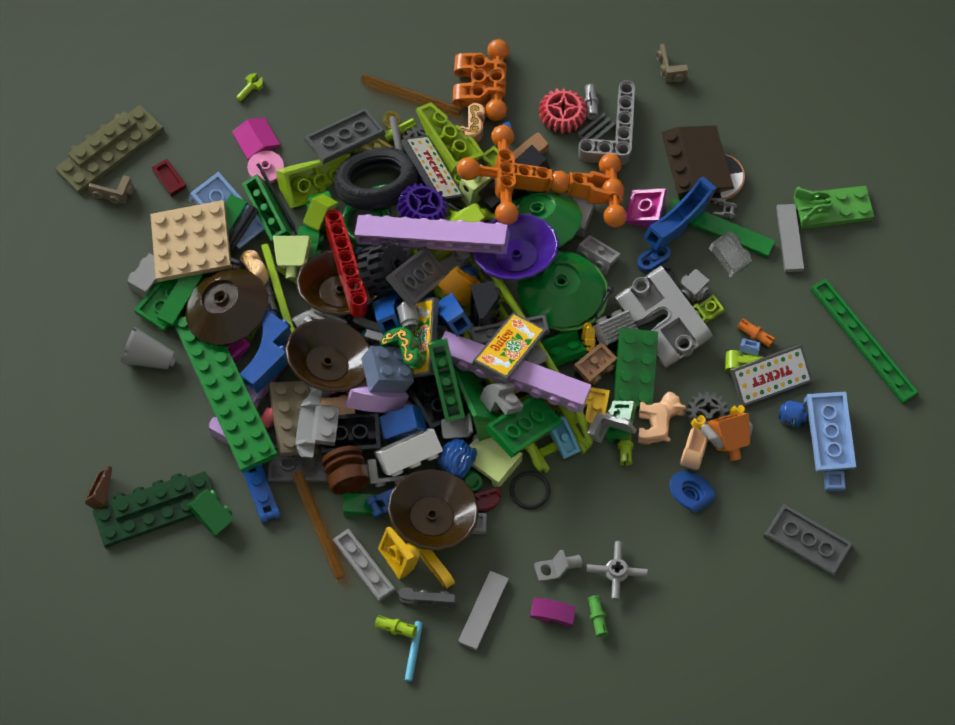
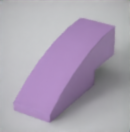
(375, 401)

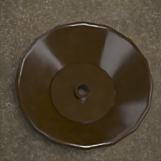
(322, 288)
(235, 315)
(332, 343)
(435, 494)

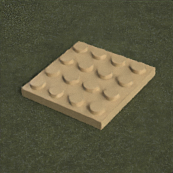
(190, 241)

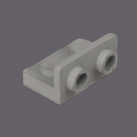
(598, 254)

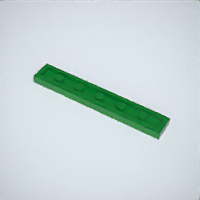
(718, 227)

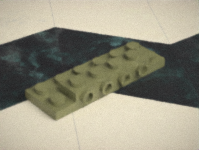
(108, 147)

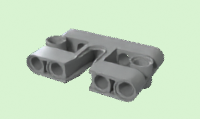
(661, 298)

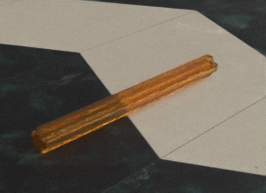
(410, 94)
(318, 525)

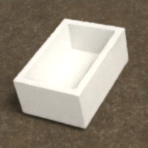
(408, 452)

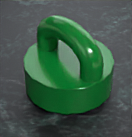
(473, 480)

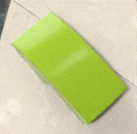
(709, 309)

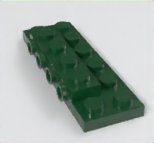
(149, 508)

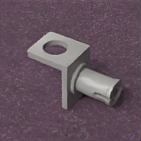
(457, 428)
(557, 565)

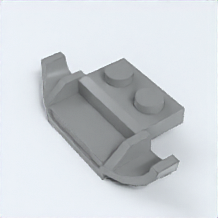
(315, 424)

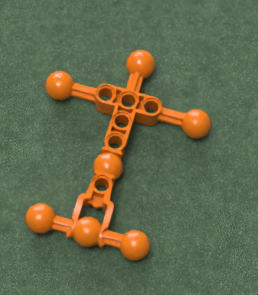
(540, 179)

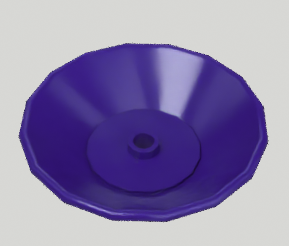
(529, 251)

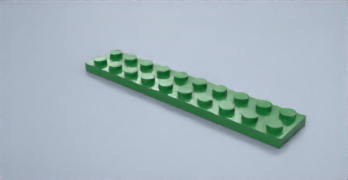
(228, 400)

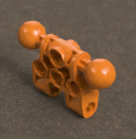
(488, 72)

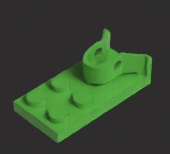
(832, 206)

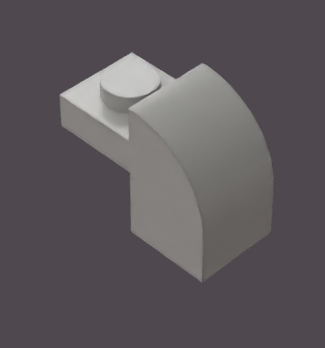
(501, 397)

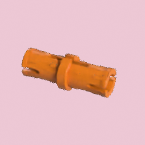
(756, 333)

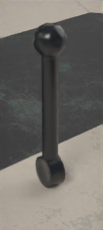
(610, 290)

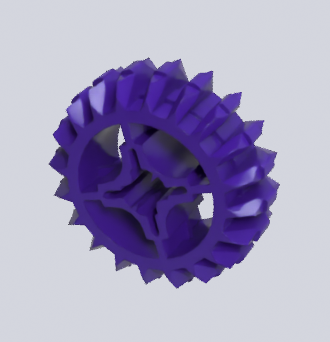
(422, 202)

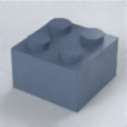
(386, 370)

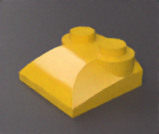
(398, 553)

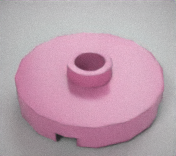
(268, 158)

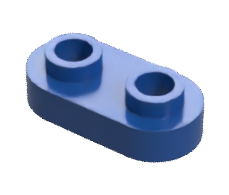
(653, 259)

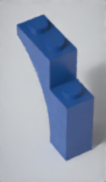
(676, 221)
(386, 311)
(452, 314)
(271, 354)

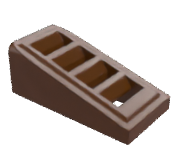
(99, 491)

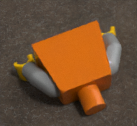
(727, 432)

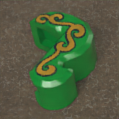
(408, 345)

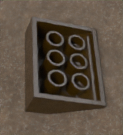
(695, 154)

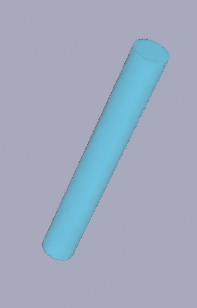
(413, 653)

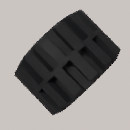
(377, 263)

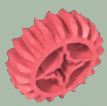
(574, 111)

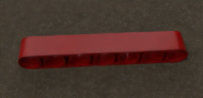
(346, 263)

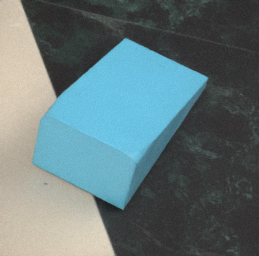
(565, 439)

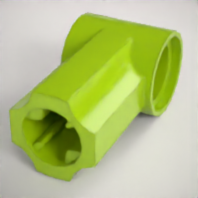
(736, 358)

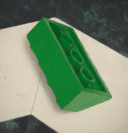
(470, 391)

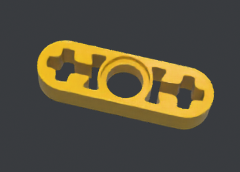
(437, 568)

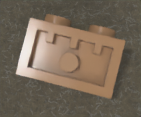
(595, 364)

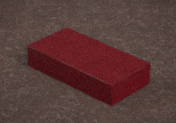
(169, 177)

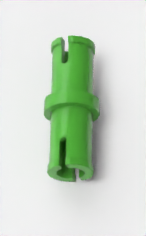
(598, 616)

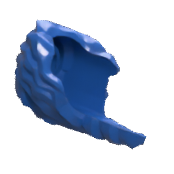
(457, 457)

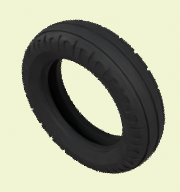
(372, 160)

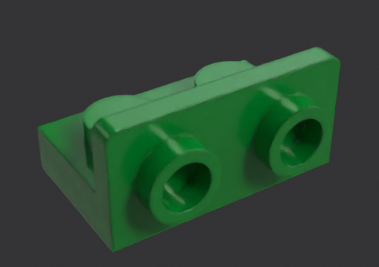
(564, 347)
(620, 410)

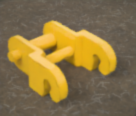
(588, 335)

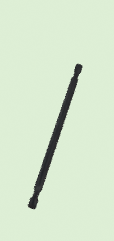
(277, 198)

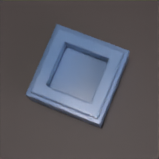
(750, 347)
(834, 481)

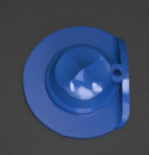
(692, 491)

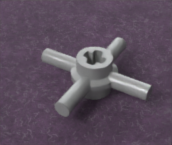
(617, 563)

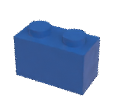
(402, 422)

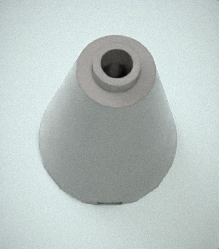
(147, 352)

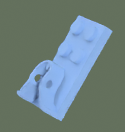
(219, 189)
(830, 431)

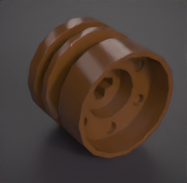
(346, 470)

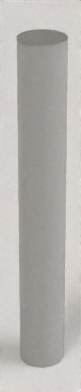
(396, 134)

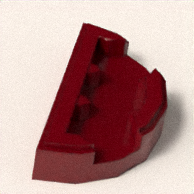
(488, 499)

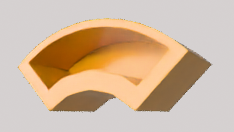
(459, 284)

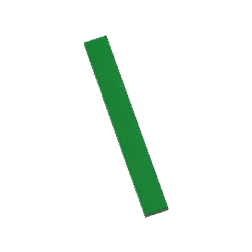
(184, 287)
(864, 341)

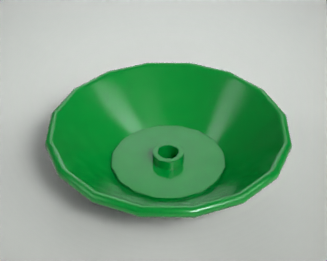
(556, 209)
(563, 303)

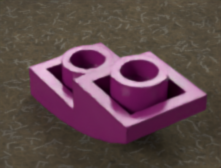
(550, 610)

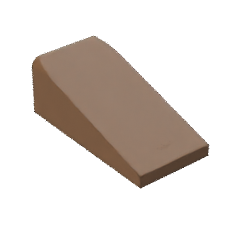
(537, 141)

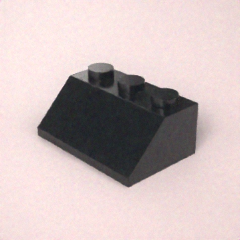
(484, 304)
(356, 430)

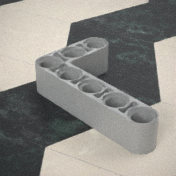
(625, 130)

